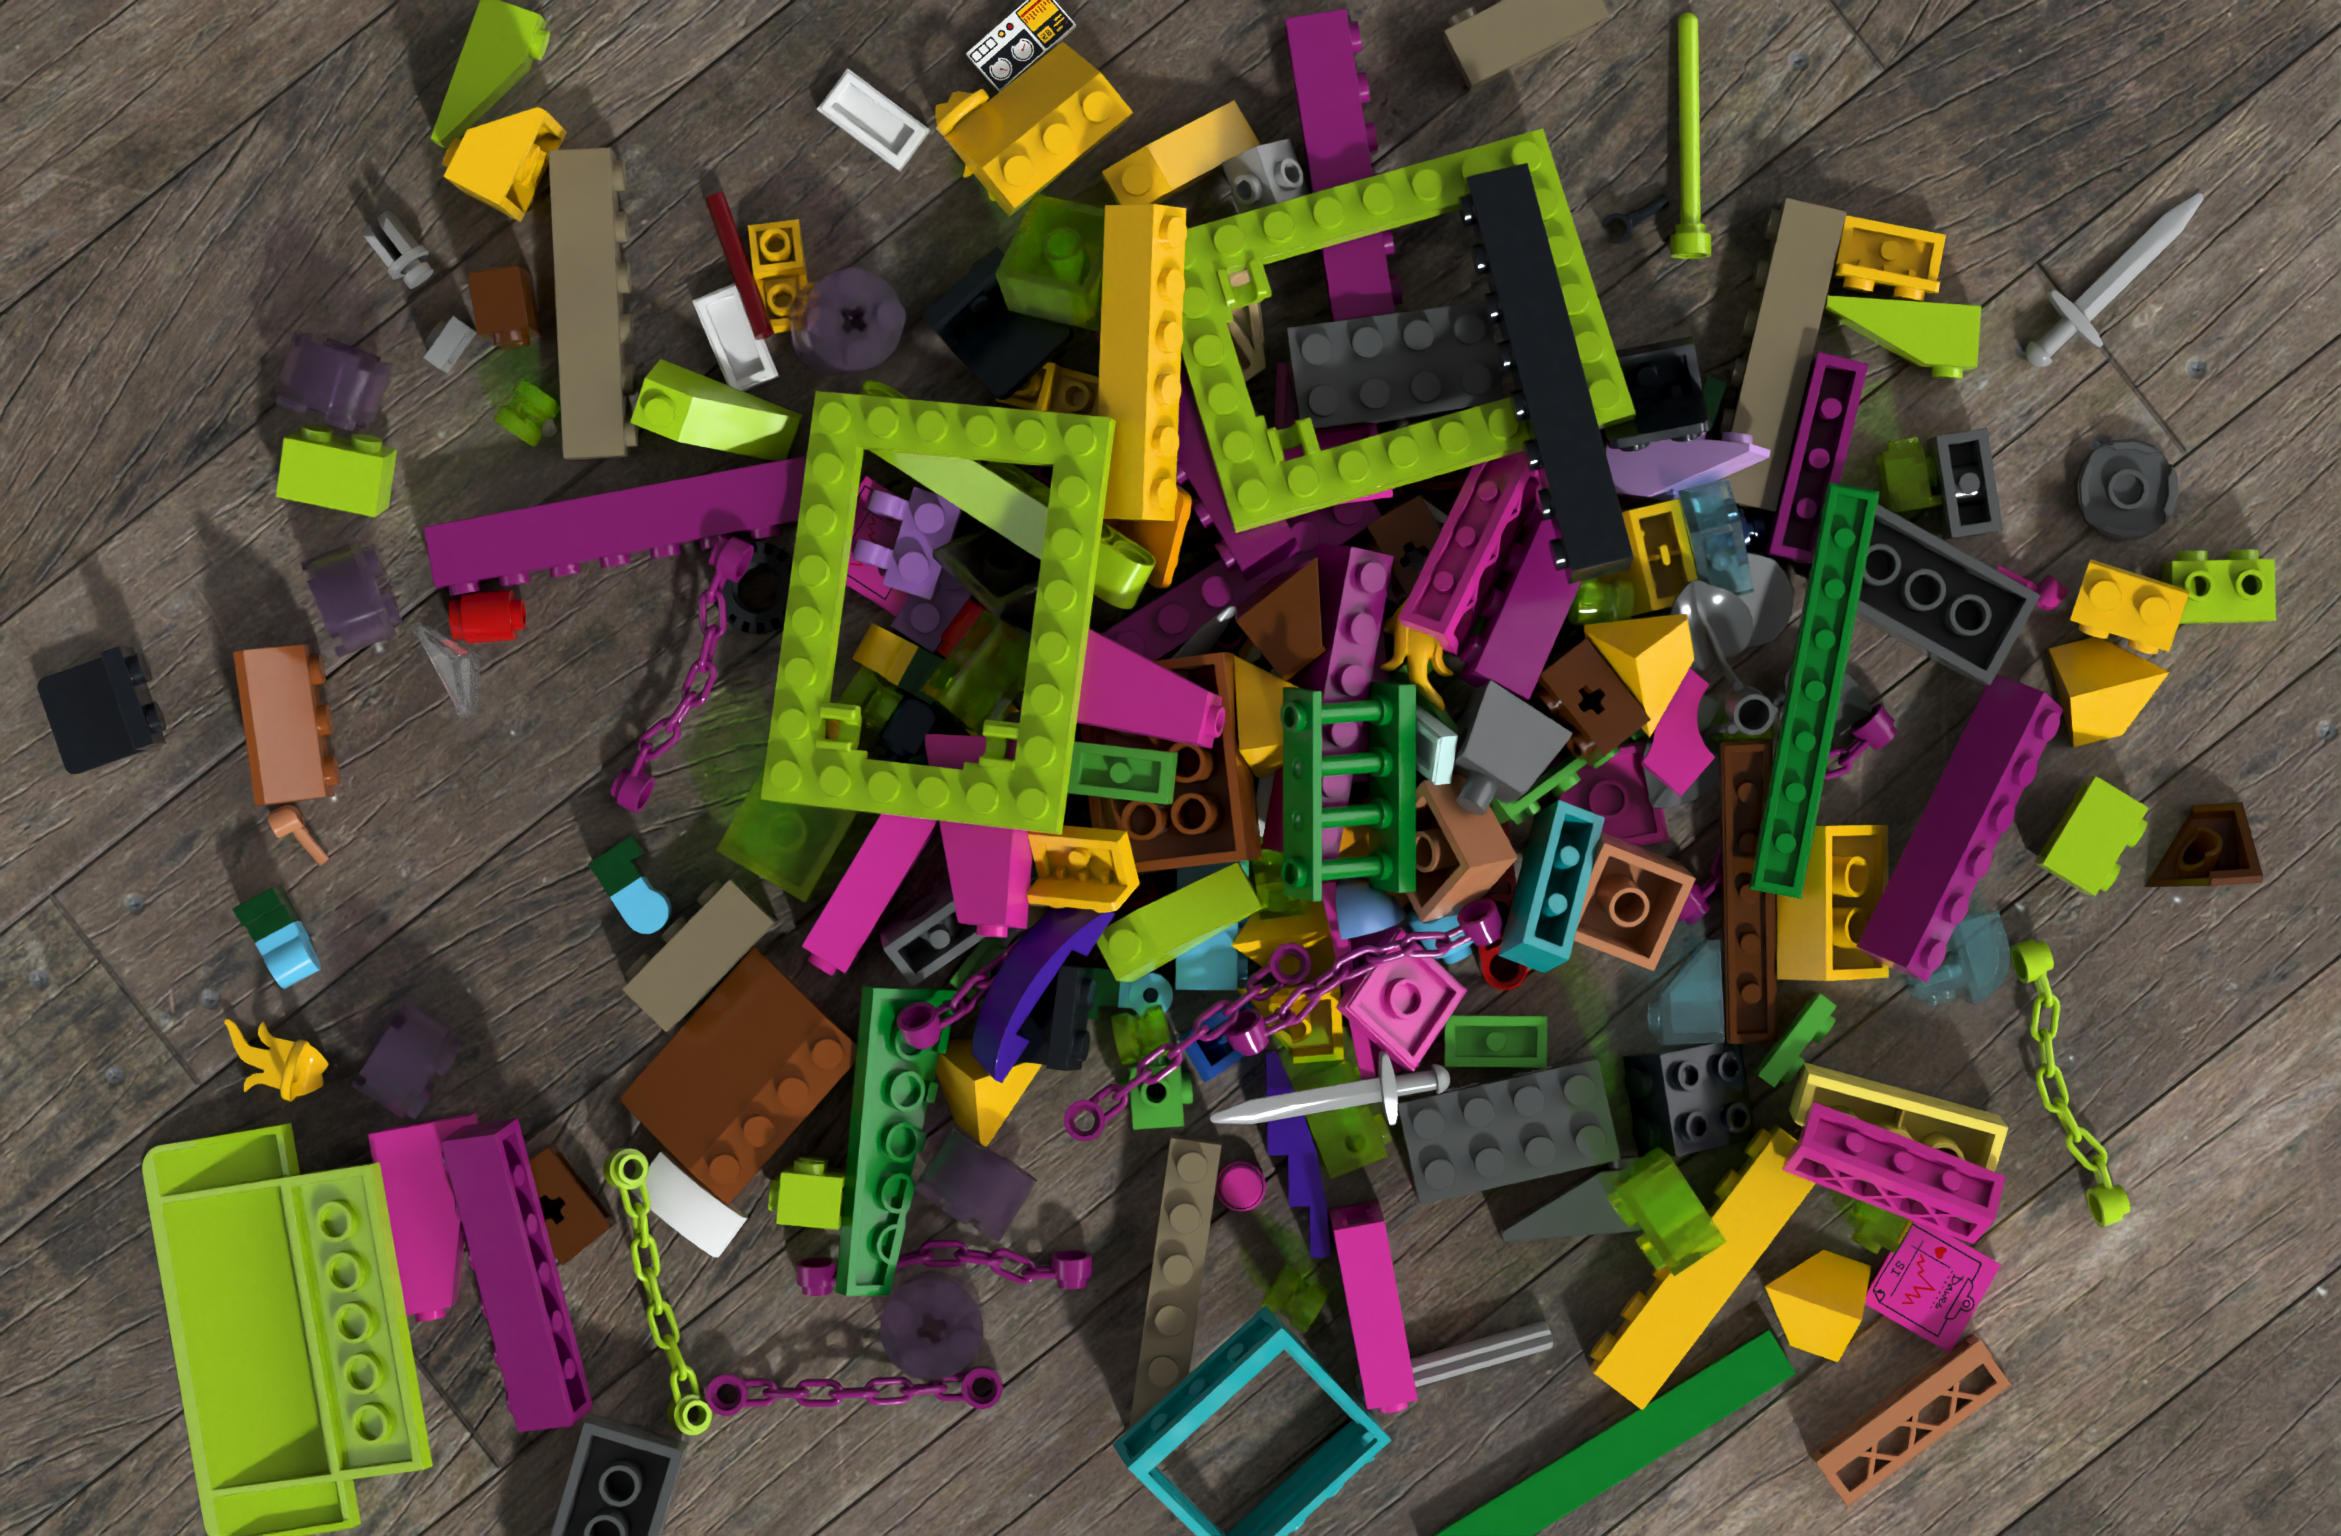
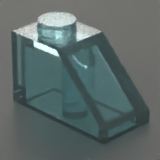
(1716, 536)
(1691, 1000)

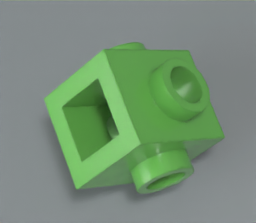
(1162, 1111)

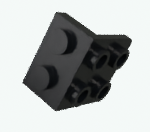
(989, 339)
(1664, 393)
(102, 710)
(1060, 1019)
(1689, 1098)

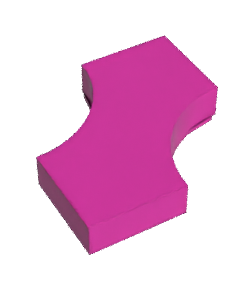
(1677, 748)

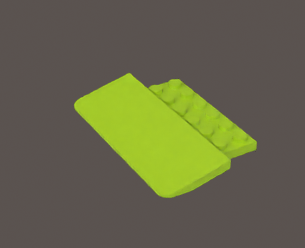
(283, 1331)

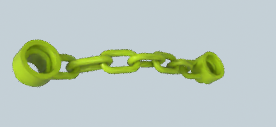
(2031, 963)
(681, 1403)

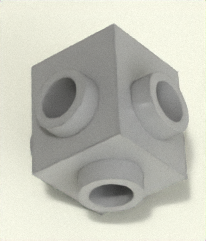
(1265, 176)

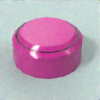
(1240, 1185)

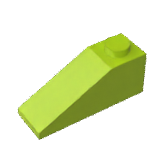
(493, 59)
(1921, 333)
(713, 414)
(1177, 923)

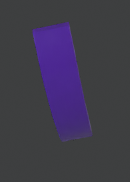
(1024, 979)

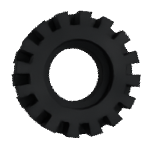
(764, 619)

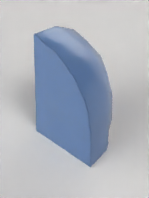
(1364, 909)

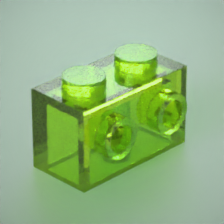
(981, 674)
(1348, 1135)

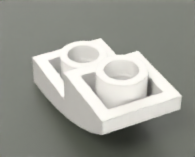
(690, 1205)

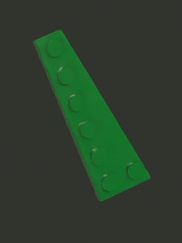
(885, 1134)

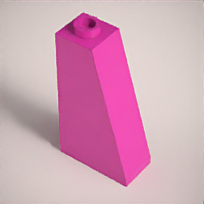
(1144, 698)
(984, 863)
(867, 891)
(422, 1213)
(1373, 1306)

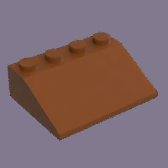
(1213, 789)
(741, 1075)

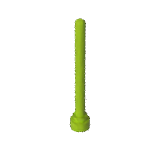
(1690, 235)

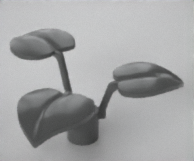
(1722, 628)

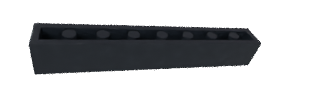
(1546, 373)

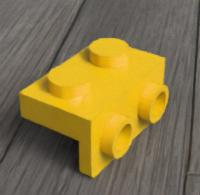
(1888, 258)
(2129, 607)
(1082, 869)

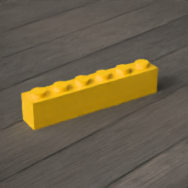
(1142, 356)
(1679, 1307)

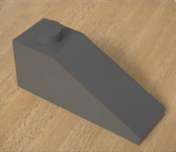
(1573, 1210)

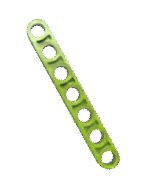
(1017, 509)

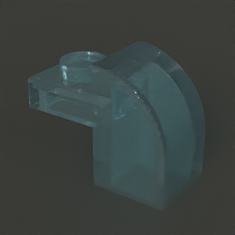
(1979, 962)

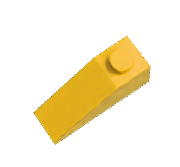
(1180, 158)

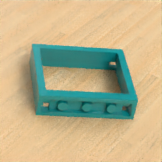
(1208, 1390)

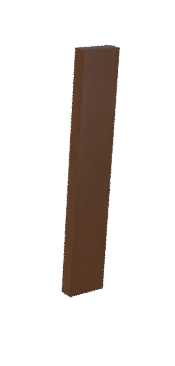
(1746, 913)

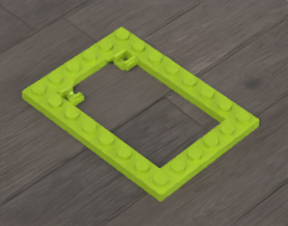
(1248, 455)
(998, 790)

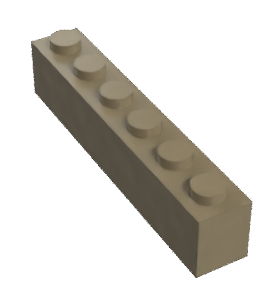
(590, 304)
(1780, 343)
(1176, 1270)

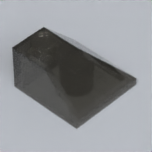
(994, 573)

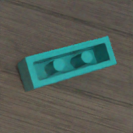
(1551, 886)

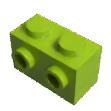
(336, 470)
(2224, 589)
(2093, 836)
(808, 1194)

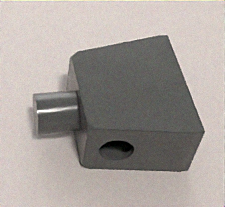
(1502, 747)

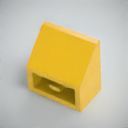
(1660, 554)

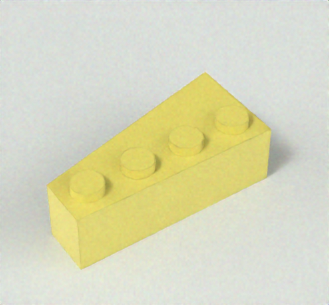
(1922, 1118)

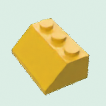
(1038, 127)
(504, 160)
(1838, 898)

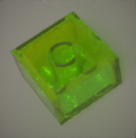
(1056, 263)
(786, 841)
(1665, 1210)

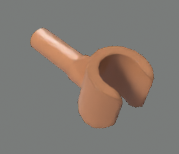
(288, 820)

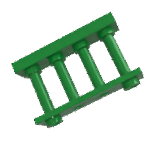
(1391, 789)

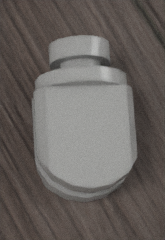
(398, 250)

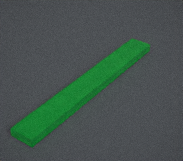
(1814, 690)
(1629, 1442)

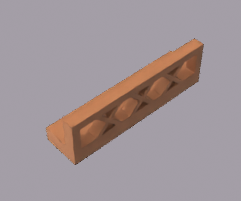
(1906, 1404)

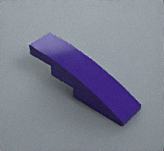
(1294, 1139)

